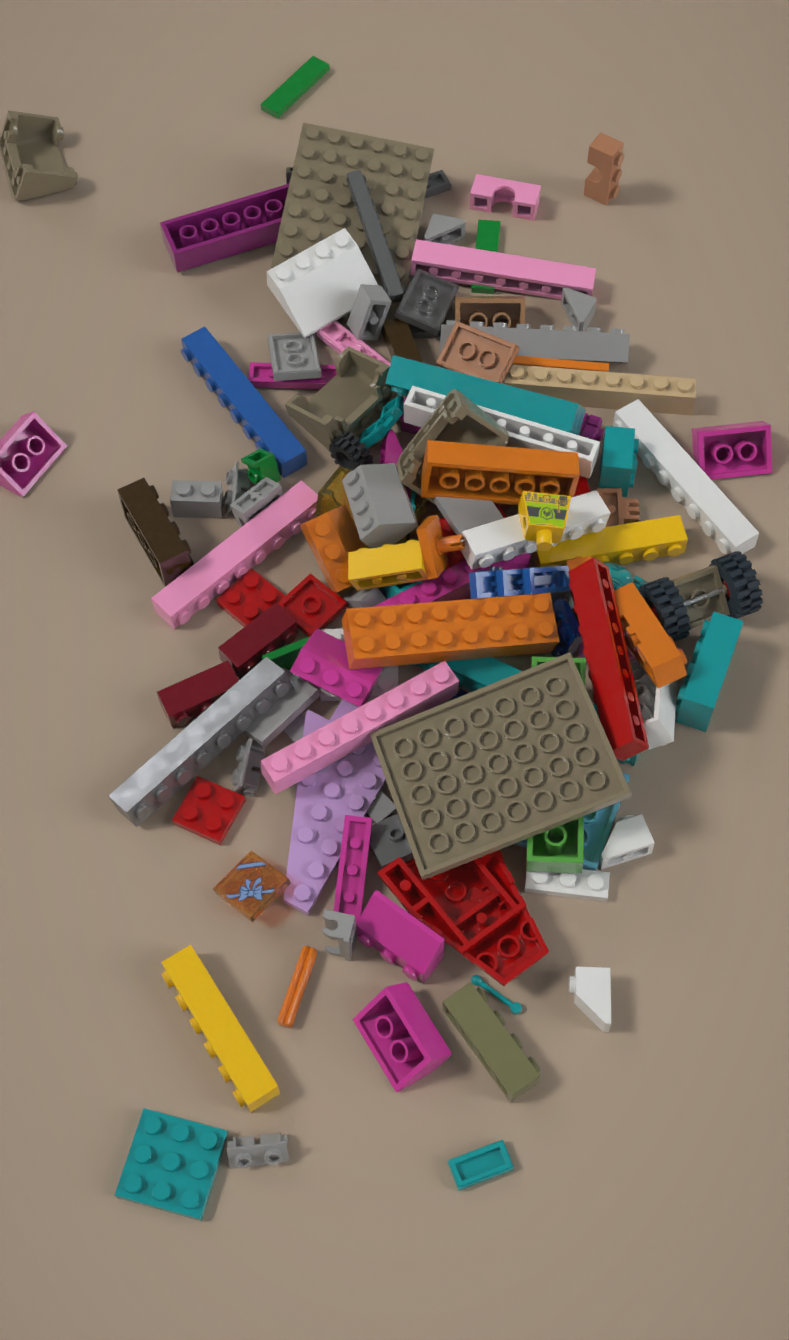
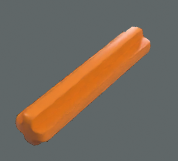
(297, 987)

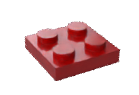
(249, 597)
(312, 605)
(208, 810)

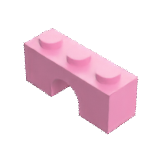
(492, 190)

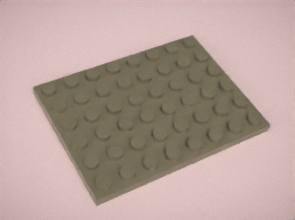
(322, 203)
(498, 766)

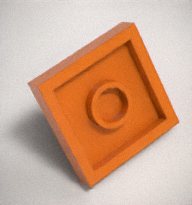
(435, 546)

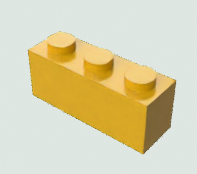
(386, 565)

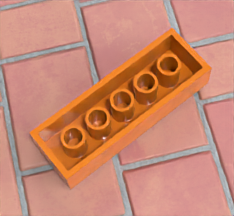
(496, 472)

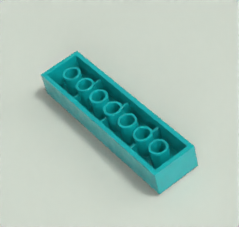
(486, 393)

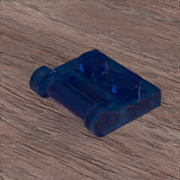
(567, 631)

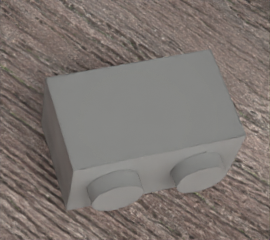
(369, 312)
(197, 499)

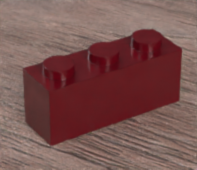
(261, 636)
(195, 694)

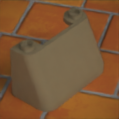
(33, 156)
(347, 401)
(453, 421)

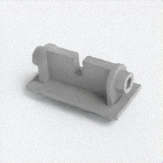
(237, 480)
(248, 758)
(271, 1150)

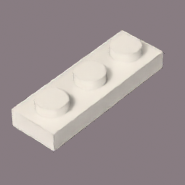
(585, 885)

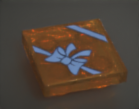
(251, 886)

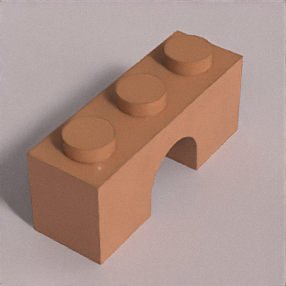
(606, 156)

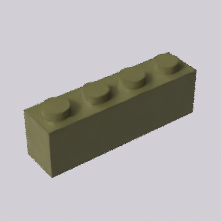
(491, 1042)

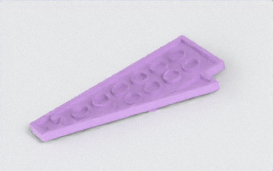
(320, 812)

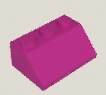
(733, 449)
(27, 453)
(326, 666)
(400, 938)
(401, 1036)

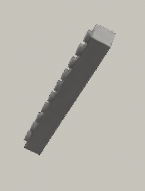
(374, 235)

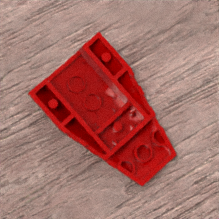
(473, 911)

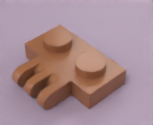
(621, 509)

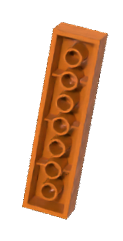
(449, 630)

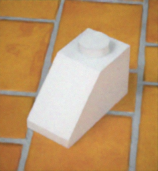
(627, 842)
(593, 994)

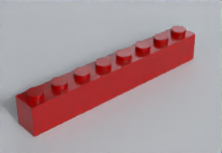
(608, 658)

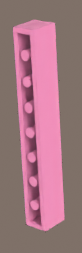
(501, 270)
(235, 556)
(354, 729)

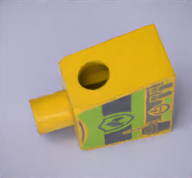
(543, 517)

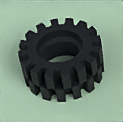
(350, 451)

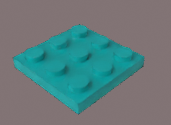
(172, 1164)

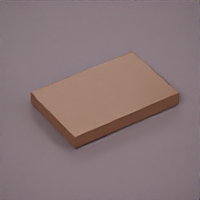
(477, 353)

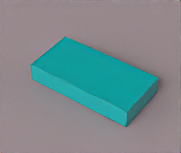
(480, 1165)

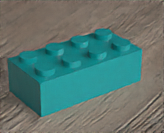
(707, 671)

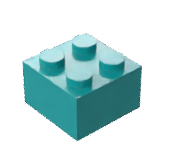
(618, 459)

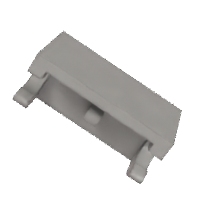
(255, 500)
(343, 928)

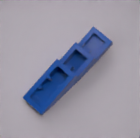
(519, 581)

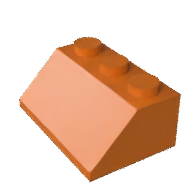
(330, 540)

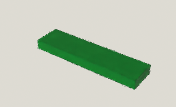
(295, 87)
(487, 240)

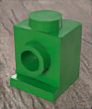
(261, 465)

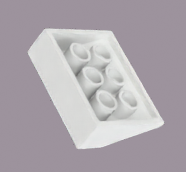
(320, 282)

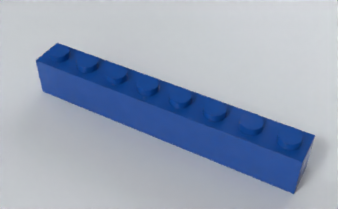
(243, 401)

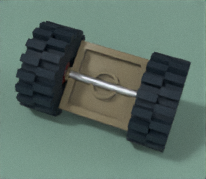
(723, 587)

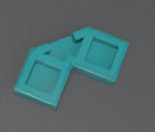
(390, 414)

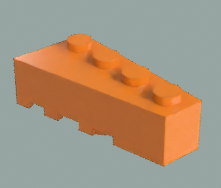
(648, 639)

